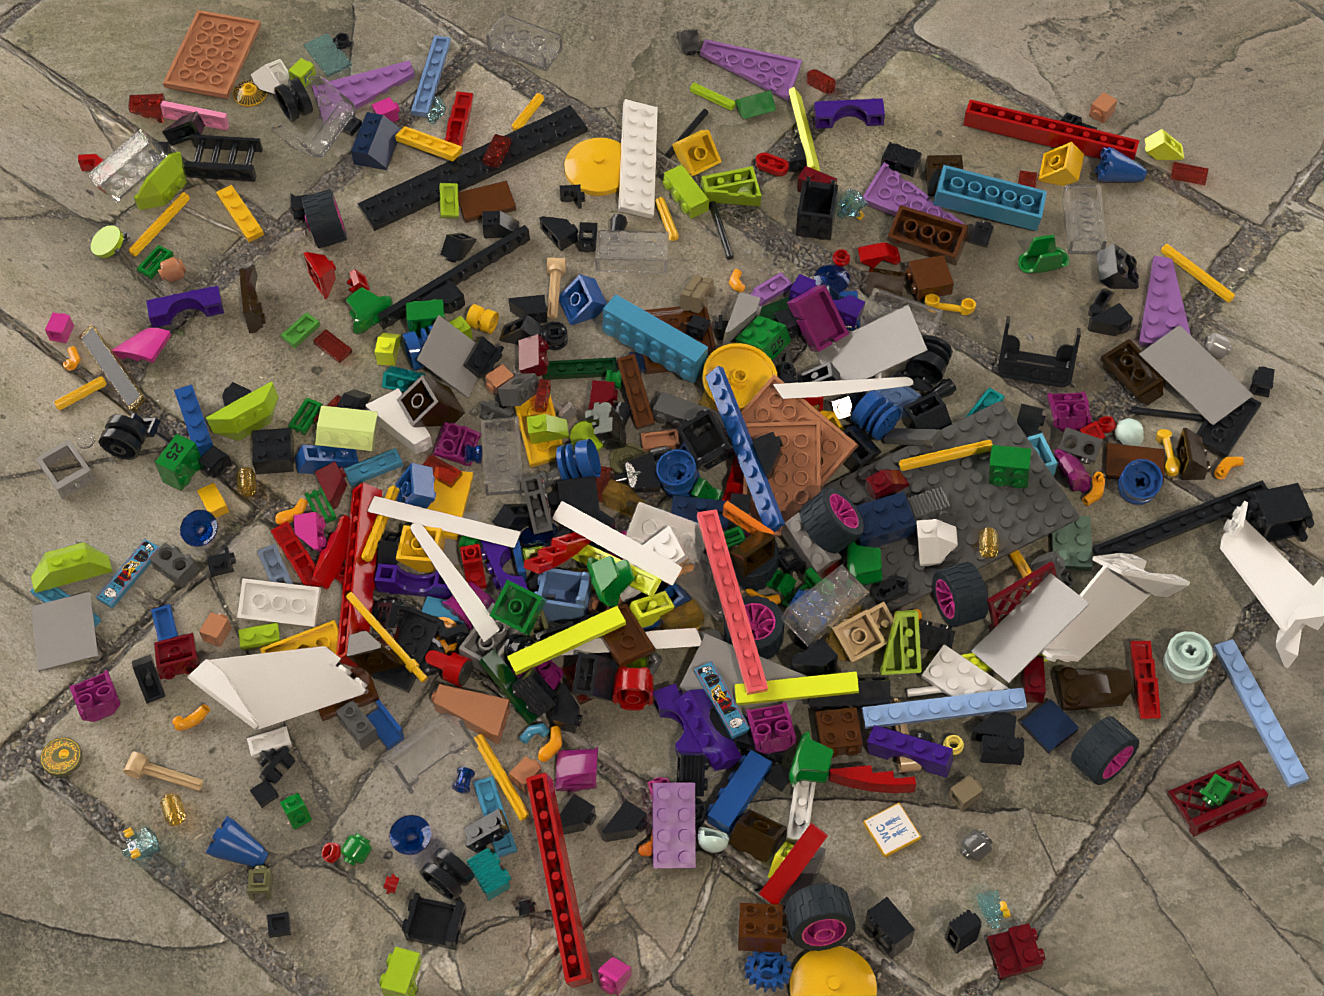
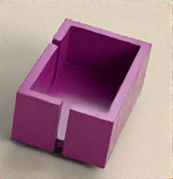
(818, 318)

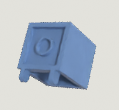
(571, 595)

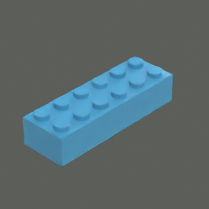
(990, 198)
(654, 338)

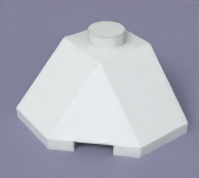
(271, 76)
(935, 541)

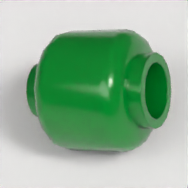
(356, 849)

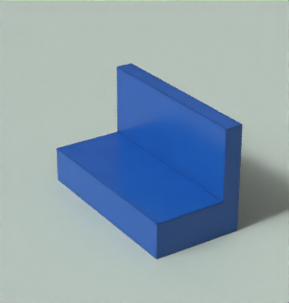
(386, 726)

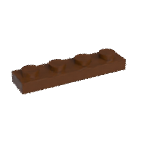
(636, 391)

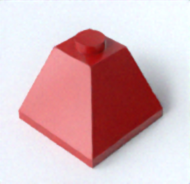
(321, 272)

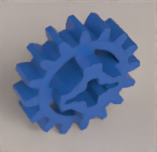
(768, 970)

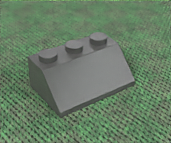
(805, 547)

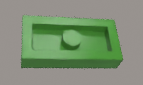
(300, 330)

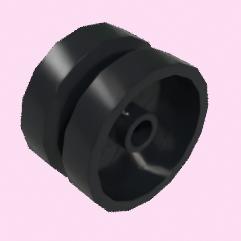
(293, 99)
(123, 437)
(447, 874)

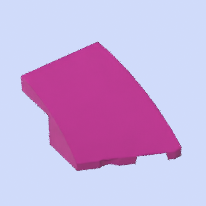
(143, 345)

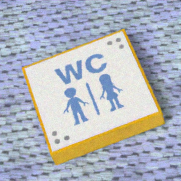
(891, 830)

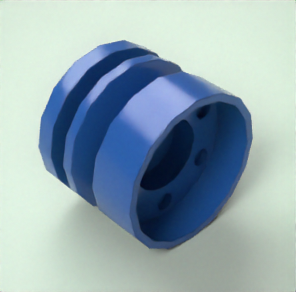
(414, 345)
(876, 415)
(578, 460)
(677, 465)
(1148, 474)

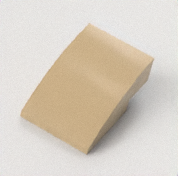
(865, 632)

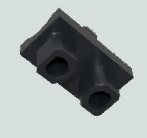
(282, 758)

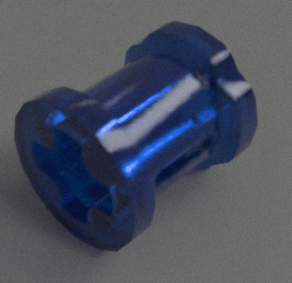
(463, 787)

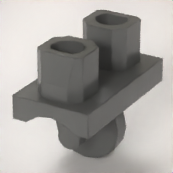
(491, 410)

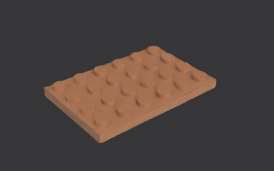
(212, 54)
(771, 407)
(798, 470)

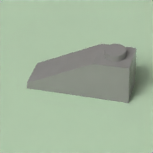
(744, 312)

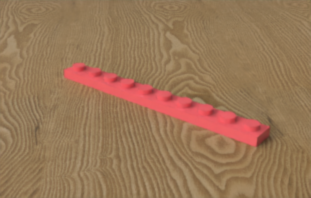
(732, 602)

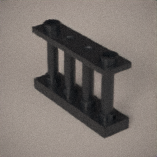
(223, 171)

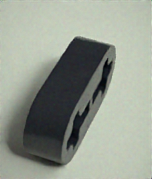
(891, 590)

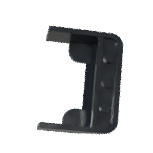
(1037, 367)

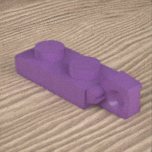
(772, 288)

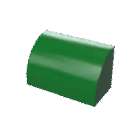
(755, 104)

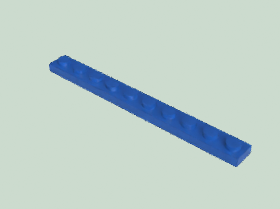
(744, 449)

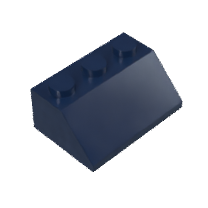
(375, 142)

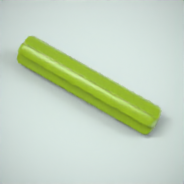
(712, 96)

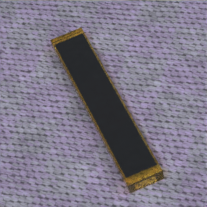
(112, 368)

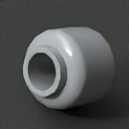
(1217, 345)

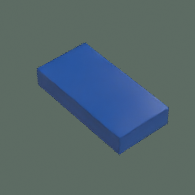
(519, 560)
(164, 622)

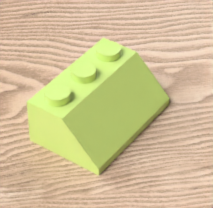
(346, 428)

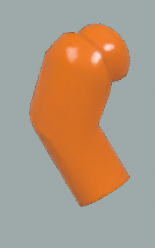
(647, 848)

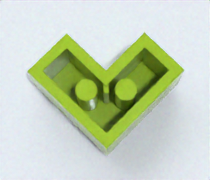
(401, 973)

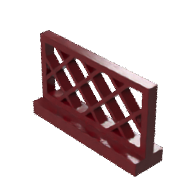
(1021, 586)
(1229, 810)

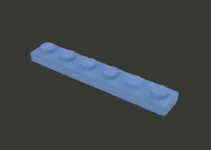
(431, 76)

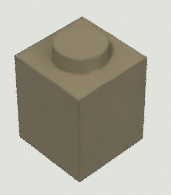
(965, 793)

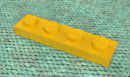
(428, 143)
(240, 213)

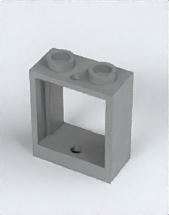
(65, 486)

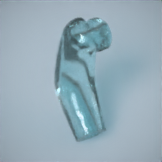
(438, 111)

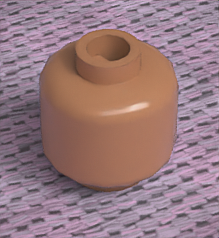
(172, 269)

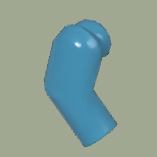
(532, 730)

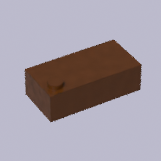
(928, 234)

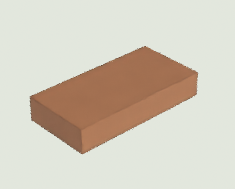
(660, 438)

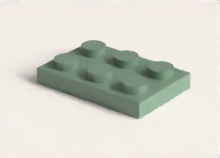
(1074, 544)

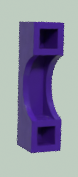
(868, 110)
(849, 308)
(163, 309)
(497, 557)
(397, 581)
(665, 704)
(718, 749)
(931, 756)

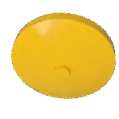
(595, 166)
(745, 369)
(832, 973)

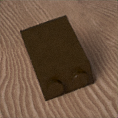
(430, 403)

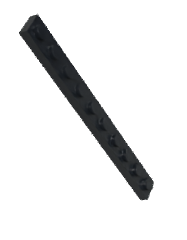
(457, 274)
(1178, 523)

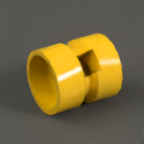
(482, 319)

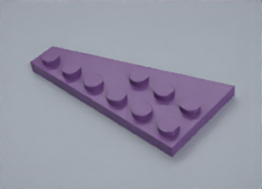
(761, 68)
(365, 86)
(890, 191)
(1163, 303)

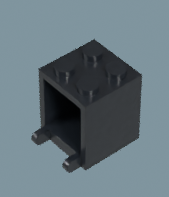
(817, 209)
(712, 446)
(1280, 513)

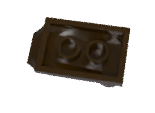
(251, 306)
(1134, 372)
(1092, 687)

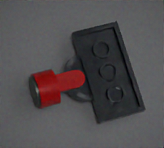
(419, 640)

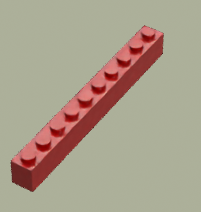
(1045, 130)
(358, 573)
(559, 881)

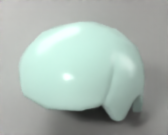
(1129, 432)
(712, 840)

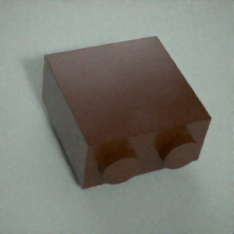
(929, 277)
(839, 731)
(761, 927)

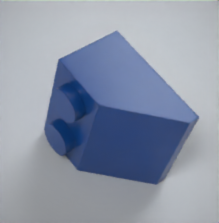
(582, 300)
(416, 486)

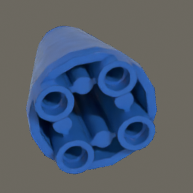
(1118, 168)
(236, 845)

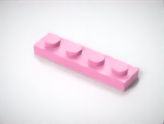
(210, 118)

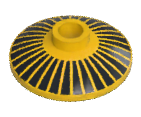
(248, 94)

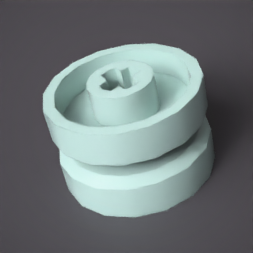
(1187, 657)

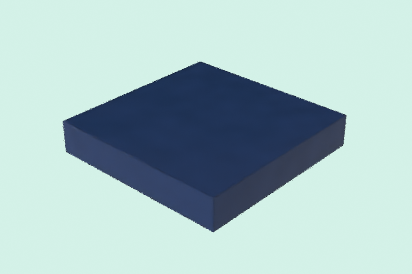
(1049, 726)

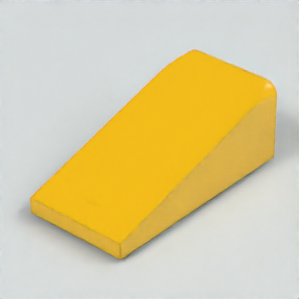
(213, 500)

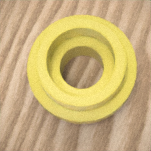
(954, 739)

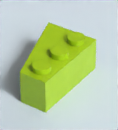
(733, 187)
(903, 645)

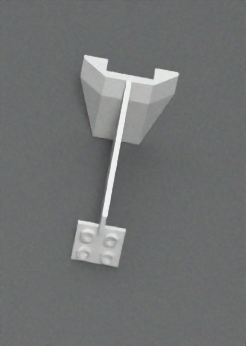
(1274, 582)
(1112, 596)
(277, 684)

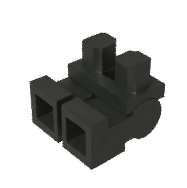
(607, 425)

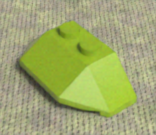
(162, 183)
(245, 414)
(69, 566)

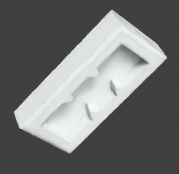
(273, 739)

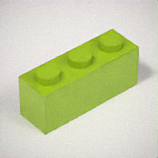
(685, 192)

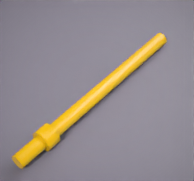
(411, 664)

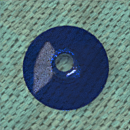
(834, 276)
(193, 523)
(528, 537)
(406, 827)

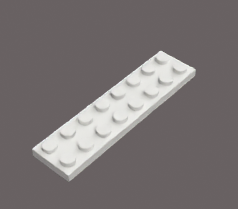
(638, 159)

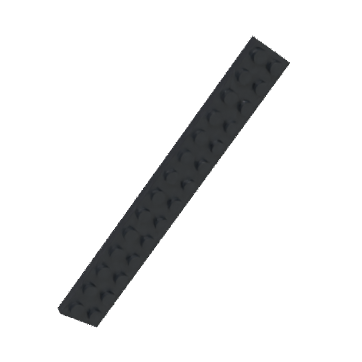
(469, 168)

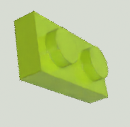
(449, 200)
(259, 636)

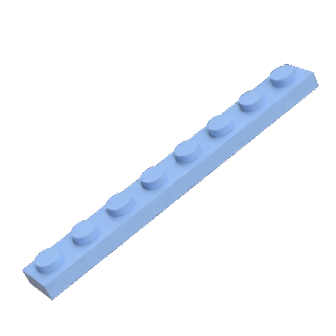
(944, 708)
(1261, 713)

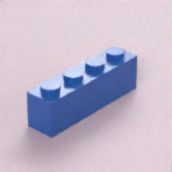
(194, 418)
(739, 792)

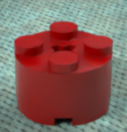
(633, 688)

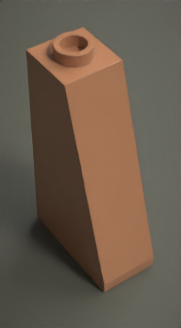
(478, 711)

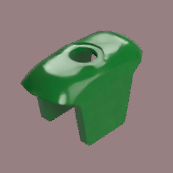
(1043, 256)
(365, 309)
(864, 563)
(609, 578)
(810, 761)

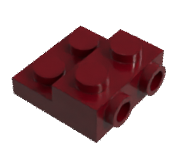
(176, 656)
(1016, 951)

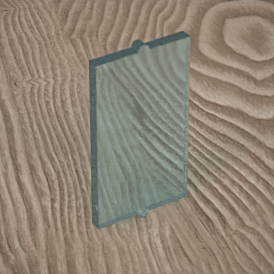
(326, 55)

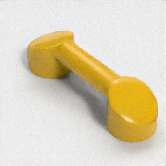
(967, 305)
(1173, 464)

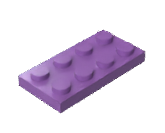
(673, 825)

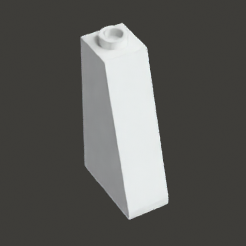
(396, 423)

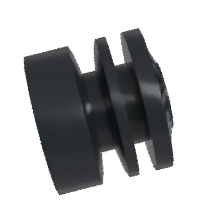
(933, 361)

